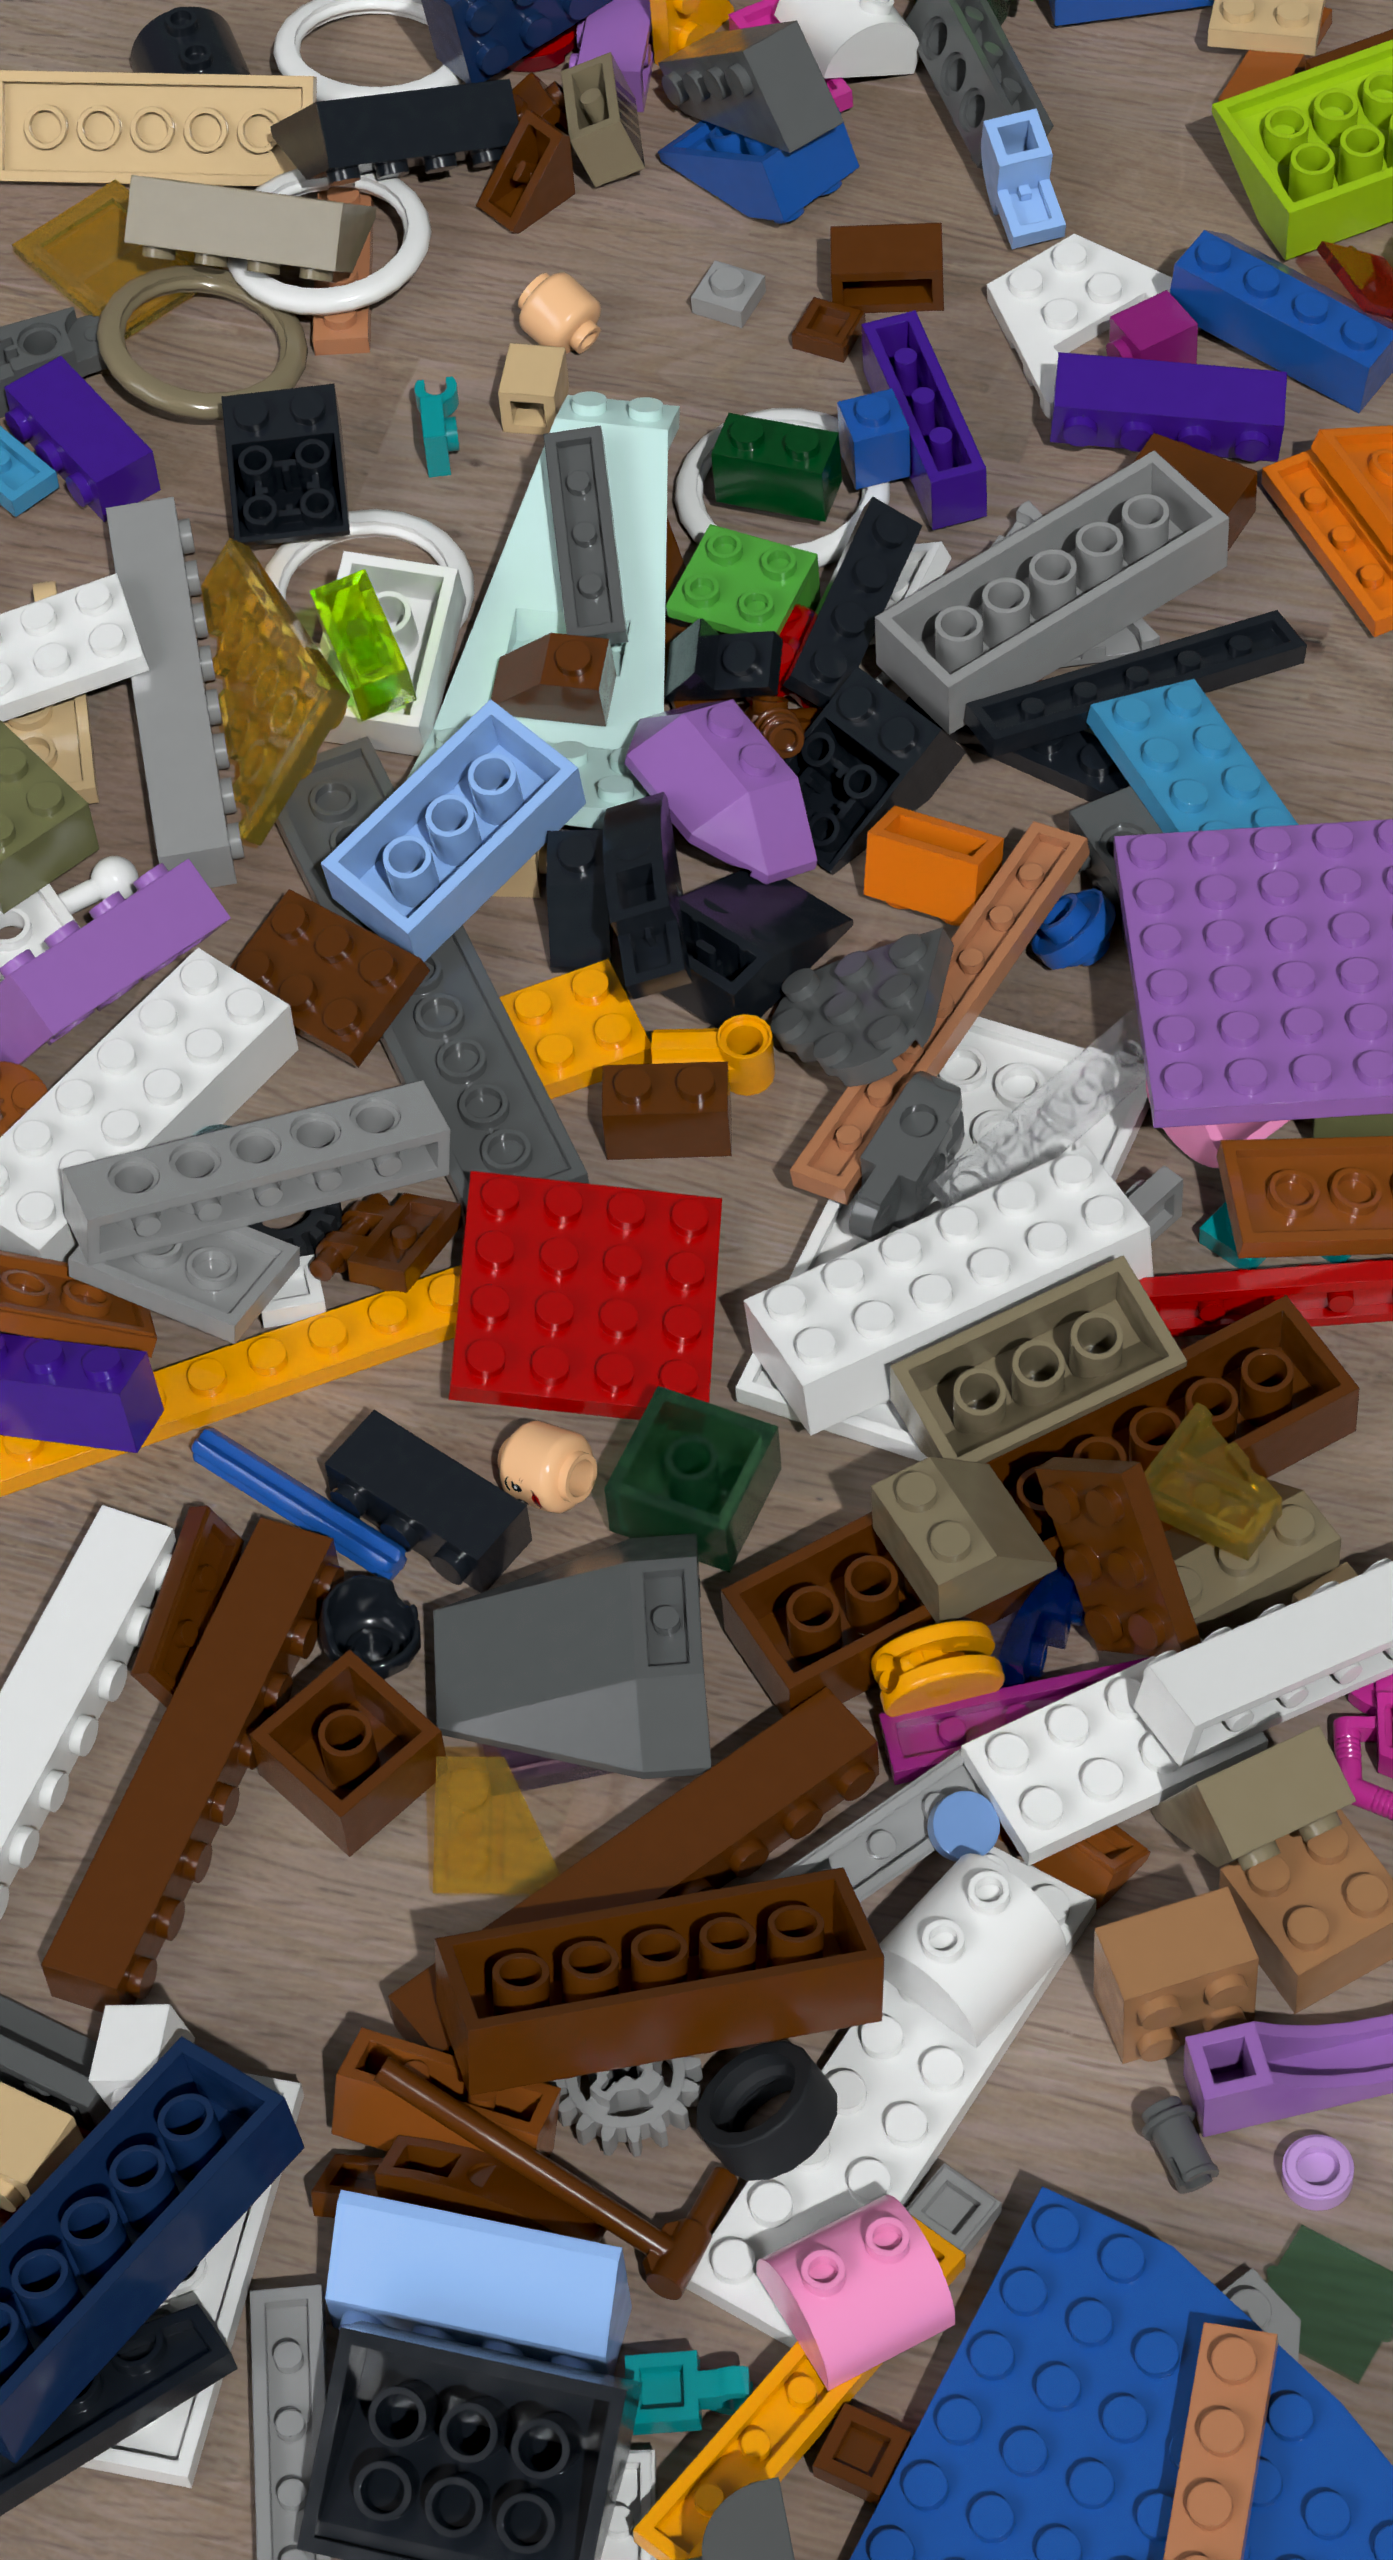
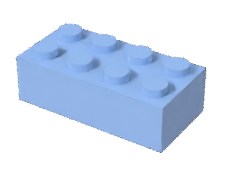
(454, 832)

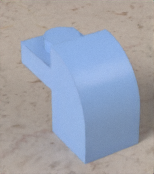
(1018, 178)

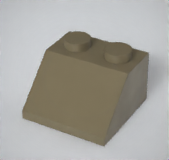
(957, 1535)

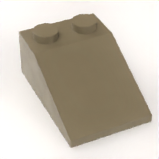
(1260, 1801)

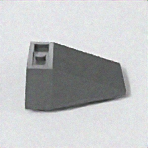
(584, 1662)

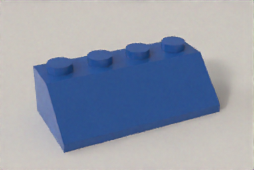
(1284, 318)

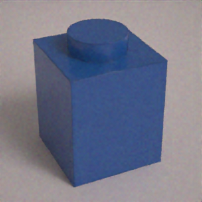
(874, 438)

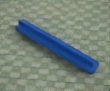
(298, 1503)

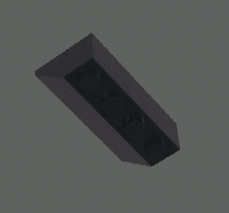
(400, 132)

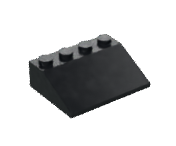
(463, 2453)

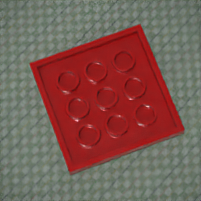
(584, 1296)

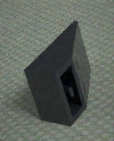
(286, 465)
(862, 761)
(748, 942)

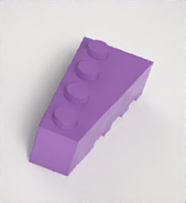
(104, 958)

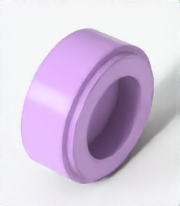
(1317, 2172)

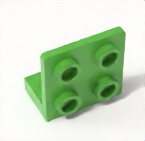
(744, 583)

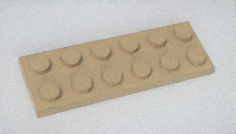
(146, 125)

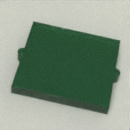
(1340, 2302)

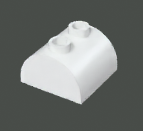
(854, 36)
(973, 1947)

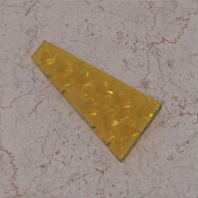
(277, 689)

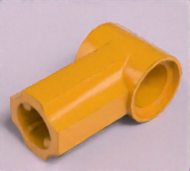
(740, 1040)

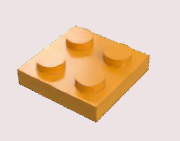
(577, 1027)

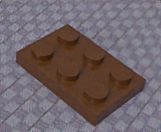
(332, 974)
(1117, 1555)

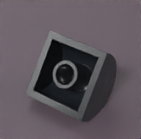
(188, 43)

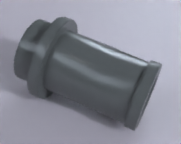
(1179, 2144)

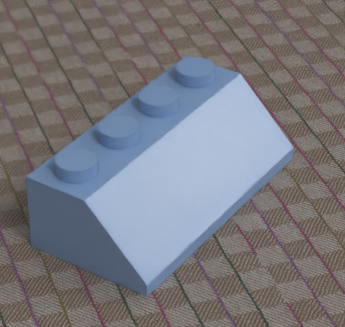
(477, 2282)

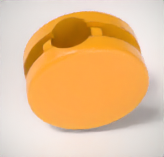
(936, 1666)

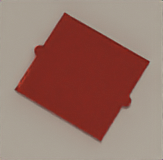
(1363, 275)

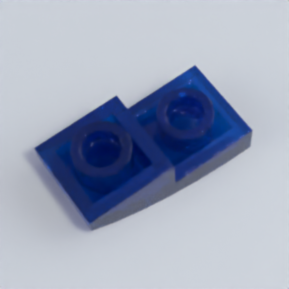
(1040, 1623)

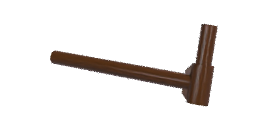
(669, 2251)

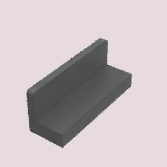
(49, 2063)

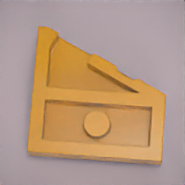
(684, 22)

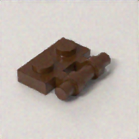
(388, 1243)

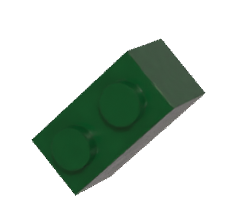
(777, 467)

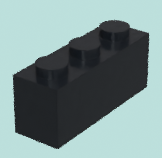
(428, 1502)

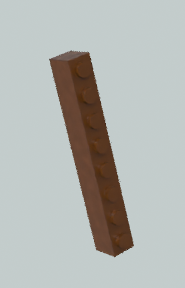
(192, 1770)
(697, 1837)

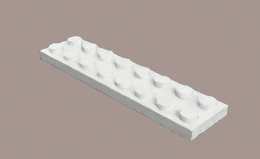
(898, 2104)

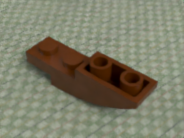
(452, 2181)

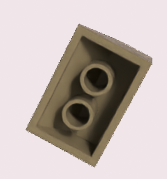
(1236, 1591)

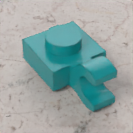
(438, 429)
(678, 2391)

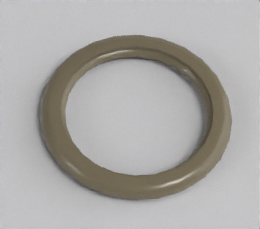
(182, 280)

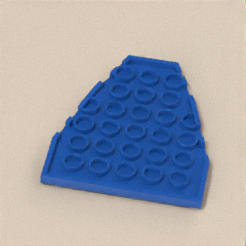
(1074, 2414)

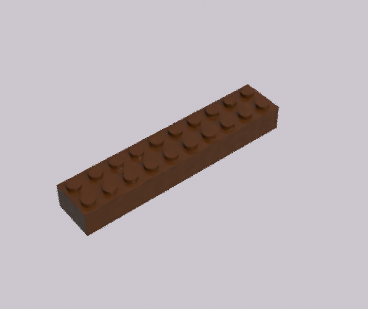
(843, 1597)

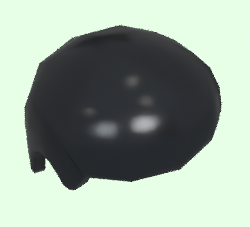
(372, 1623)

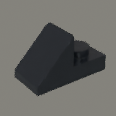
(722, 665)

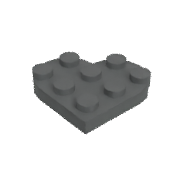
(865, 1007)

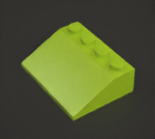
(1316, 150)

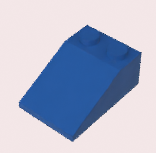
(760, 177)

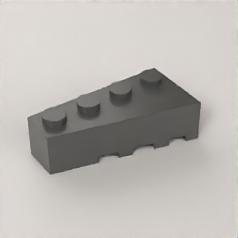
(754, 84)

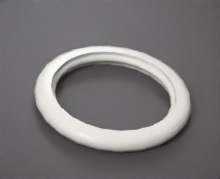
(319, 12)
(358, 293)
(698, 462)
(378, 524)

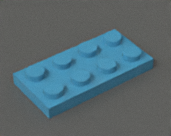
(1185, 761)

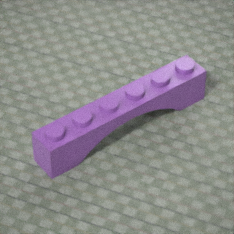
(1283, 2071)

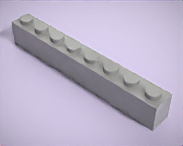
(172, 697)

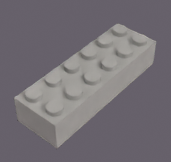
(1052, 590)

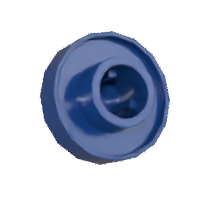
(1075, 930)

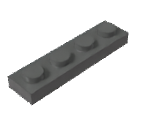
(585, 534)

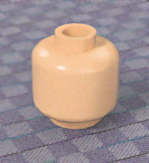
(559, 312)

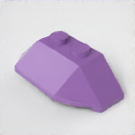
(725, 788)

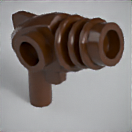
(780, 725)

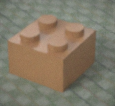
(1316, 1912)
(1174, 1974)

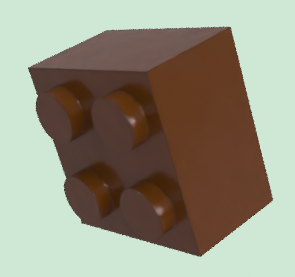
(348, 1752)

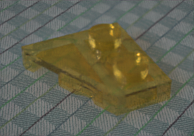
(1211, 1488)
(485, 1832)

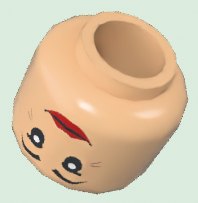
(547, 1467)

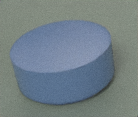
(963, 1825)

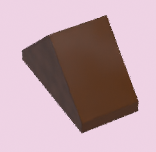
(530, 176)

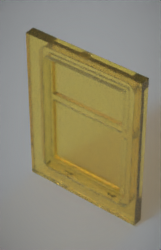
(88, 260)

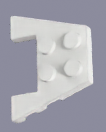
(1065, 302)

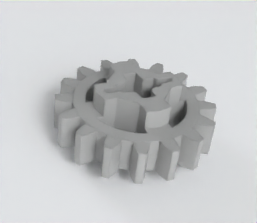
(631, 2107)

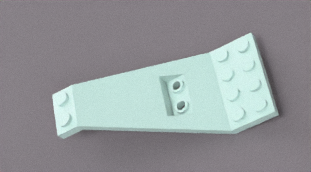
(528, 602)

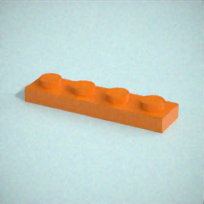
(1335, 535)

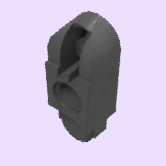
(42, 339)
(906, 1154)

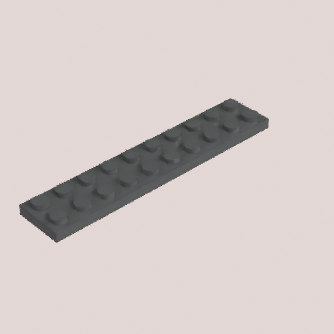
(454, 1022)

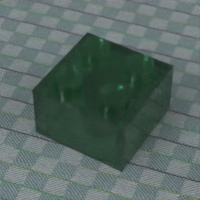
(694, 1473)

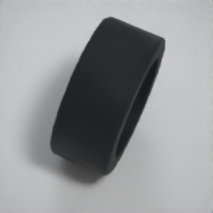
(786, 2136)

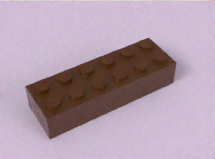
(658, 1980)

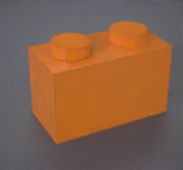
(929, 864)

